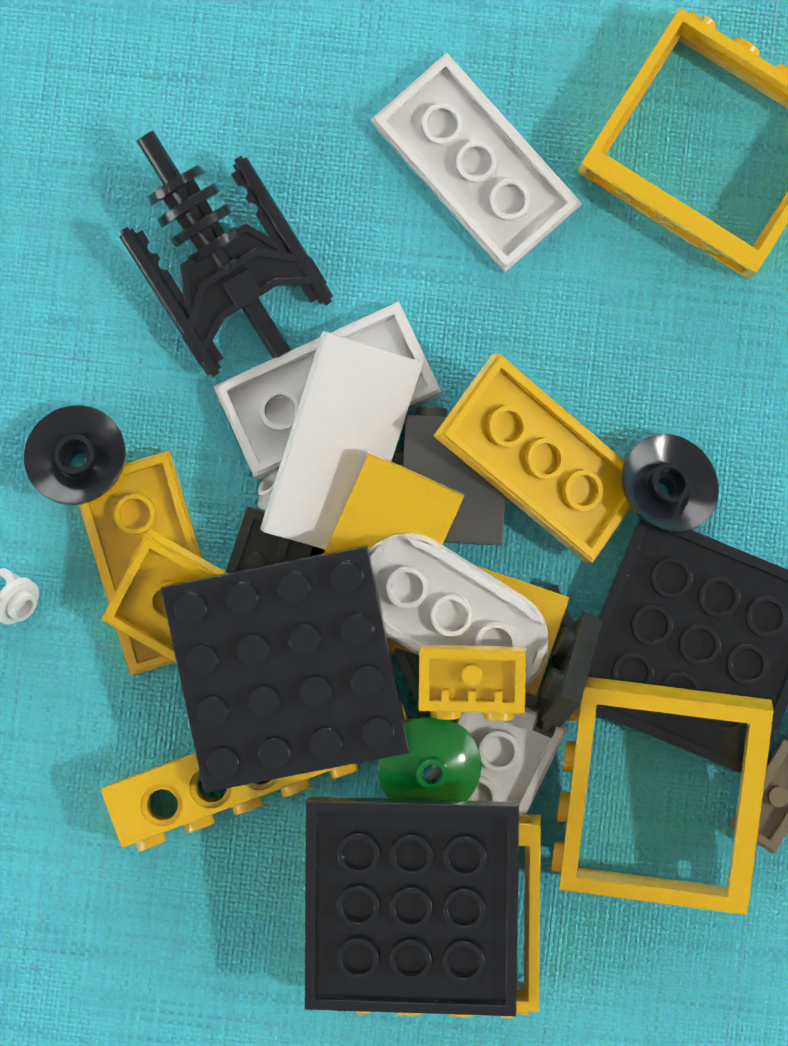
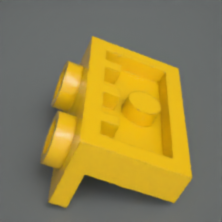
(472, 680)

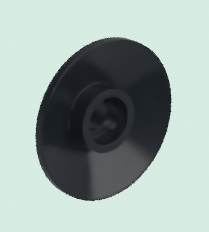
(63, 436)
(684, 472)

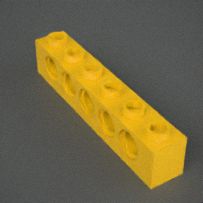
(138, 823)

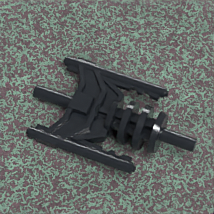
(228, 267)

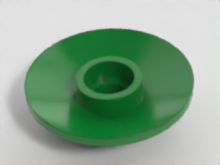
(433, 743)

